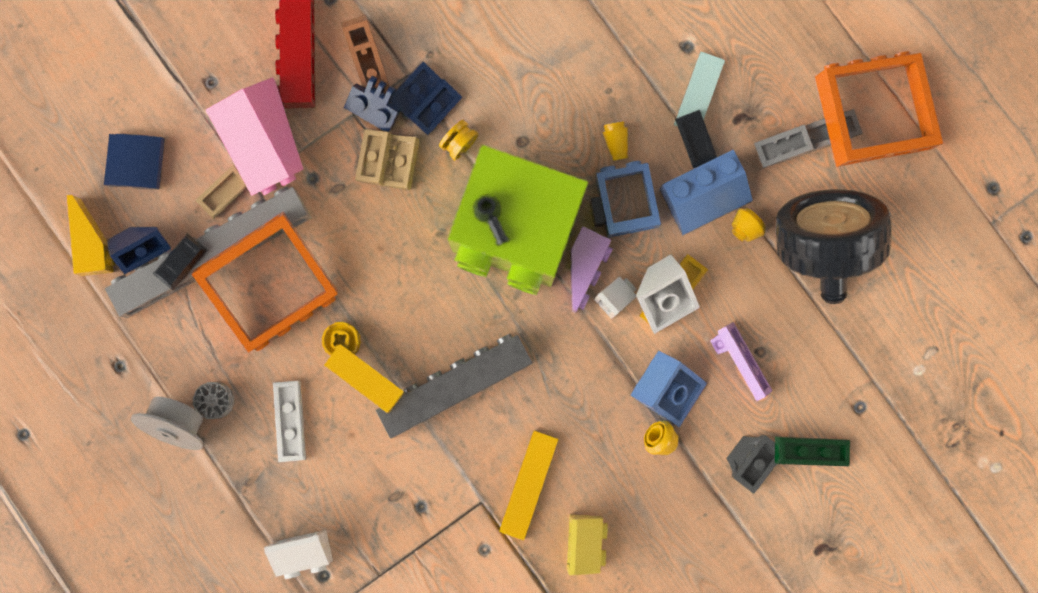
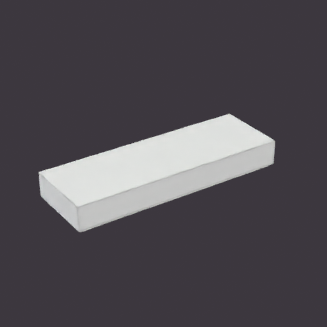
(289, 421)

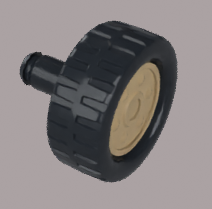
(833, 237)

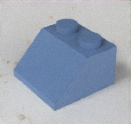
(669, 388)

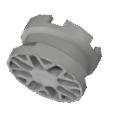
(213, 400)

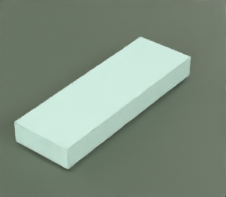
(701, 85)

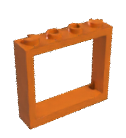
(836, 120)
(246, 243)

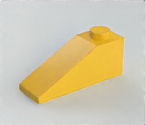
(88, 242)

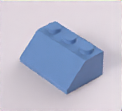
(707, 192)

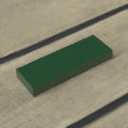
(812, 451)

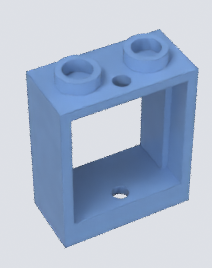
(634, 225)

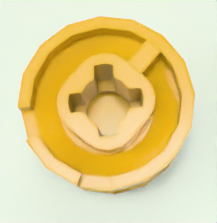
(458, 139)
(342, 334)

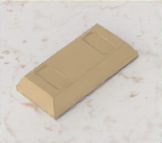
(222, 192)

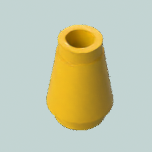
(617, 139)

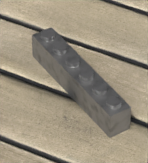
(455, 385)

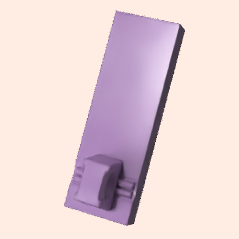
(731, 340)

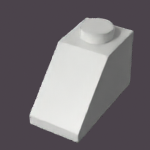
(616, 296)

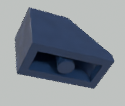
(136, 247)

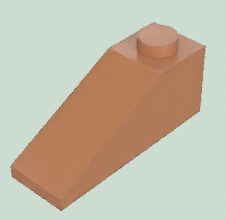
(364, 50)

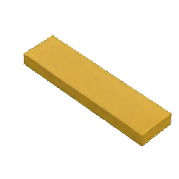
(528, 485)

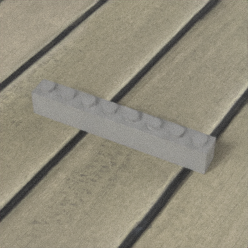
(144, 289)

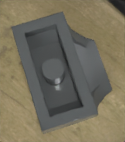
(752, 461)

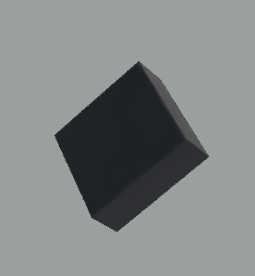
(597, 212)

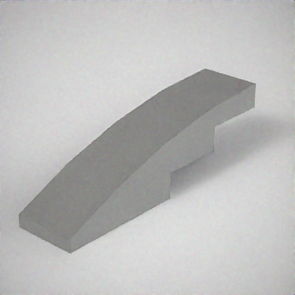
(801, 140)

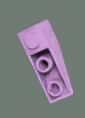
(585, 259)

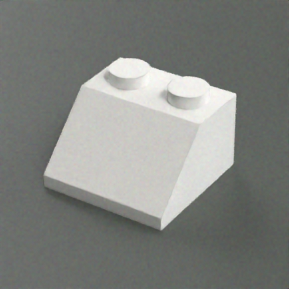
(299, 553)

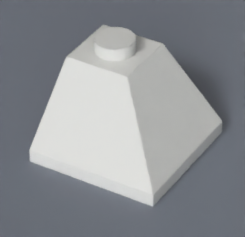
(666, 294)

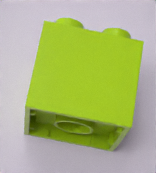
(535, 215)

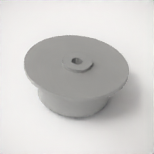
(171, 423)

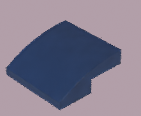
(425, 98)
(134, 161)

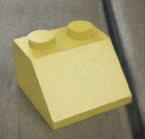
(585, 544)

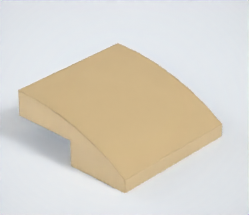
(387, 159)

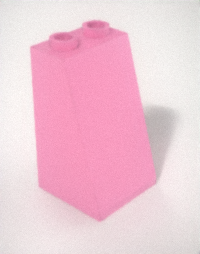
(258, 136)

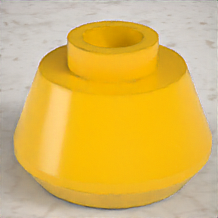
(748, 225)
(661, 438)

